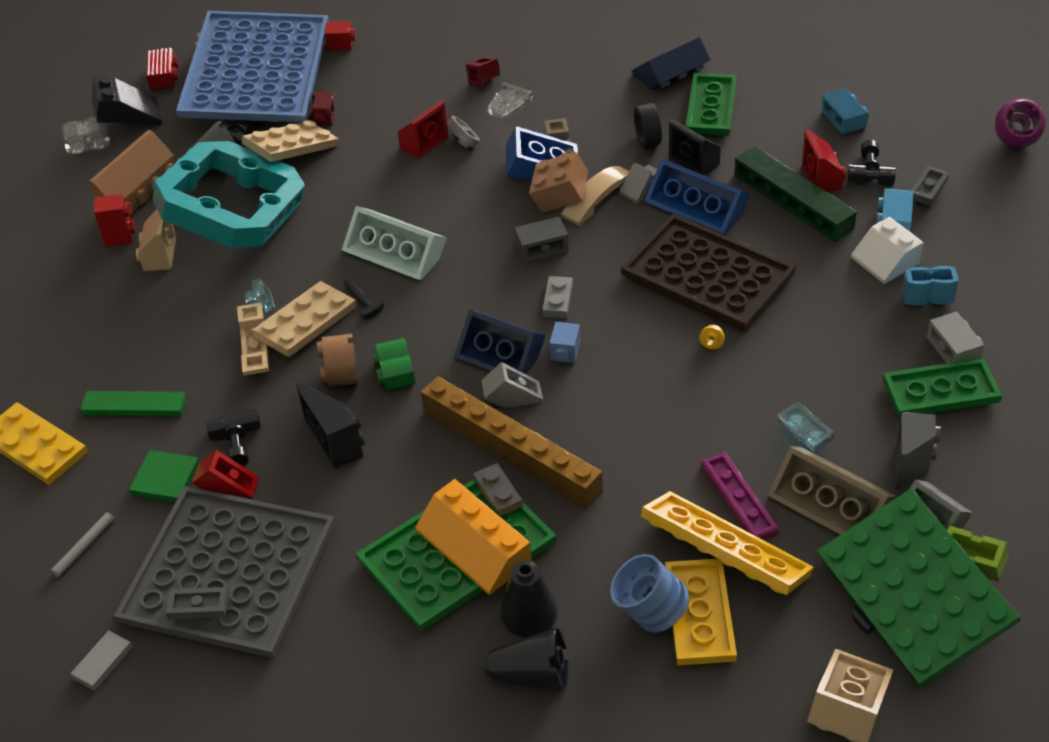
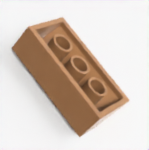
(134, 171)

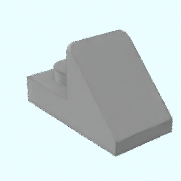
(638, 182)

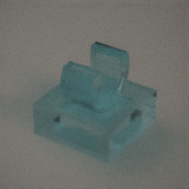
(260, 294)

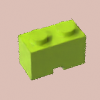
(985, 552)

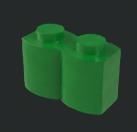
(394, 363)

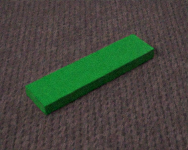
(133, 403)

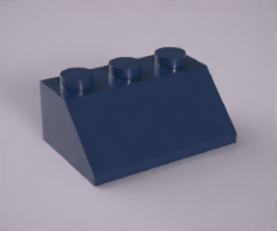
(673, 64)
(493, 340)

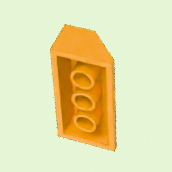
(472, 536)

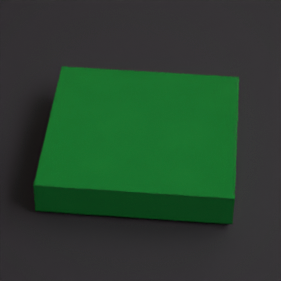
(163, 476)

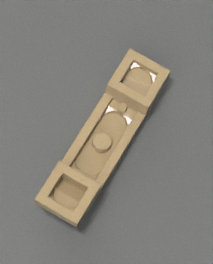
(595, 190)
(254, 352)

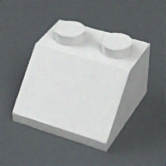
(888, 250)

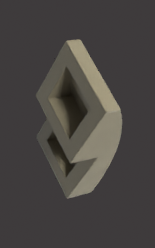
(558, 129)

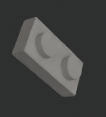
(557, 297)

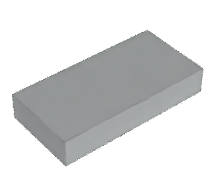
(101, 660)

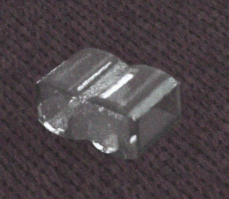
(85, 135)

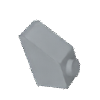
(510, 387)

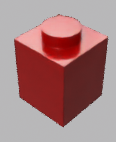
(339, 35)

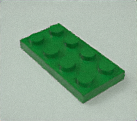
(711, 104)
(942, 387)

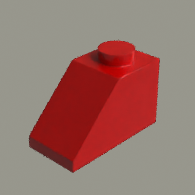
(225, 476)

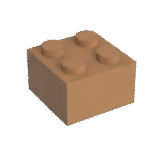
(558, 182)

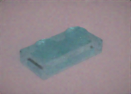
(805, 426)

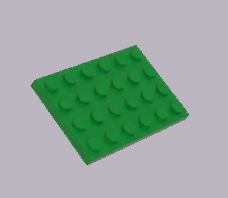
(424, 579)
(918, 587)

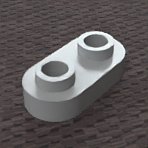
(463, 132)

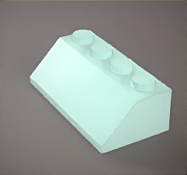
(393, 243)

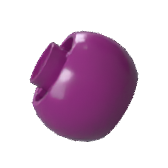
(1025, 137)

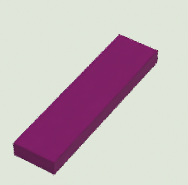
(739, 496)

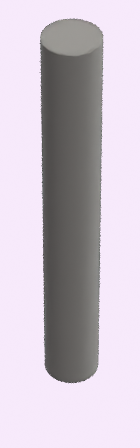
(82, 545)

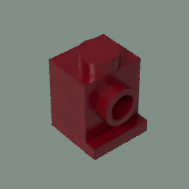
(482, 70)
(323, 108)

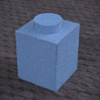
(565, 342)

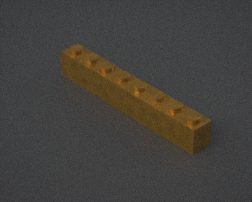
(513, 442)

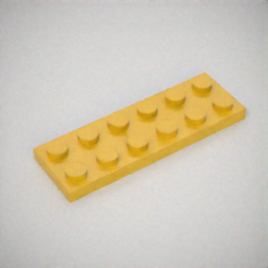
(727, 542)

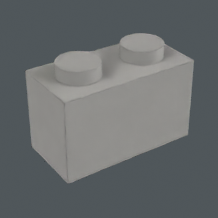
(954, 338)

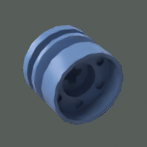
(649, 593)

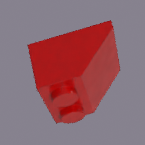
(424, 131)
(821, 163)

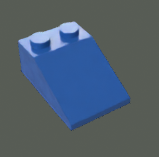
(528, 148)

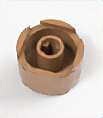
(338, 360)

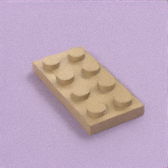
(289, 141)
(304, 318)

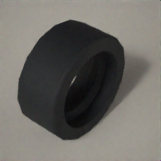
(647, 125)

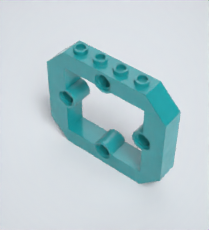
(204, 213)

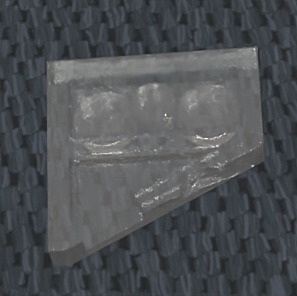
(509, 100)

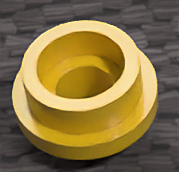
(712, 331)

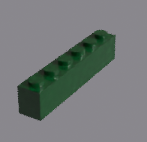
(795, 193)

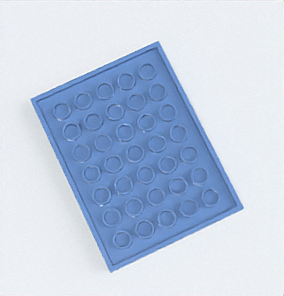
(254, 67)

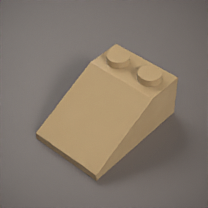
(849, 696)

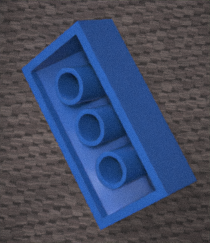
(696, 197)

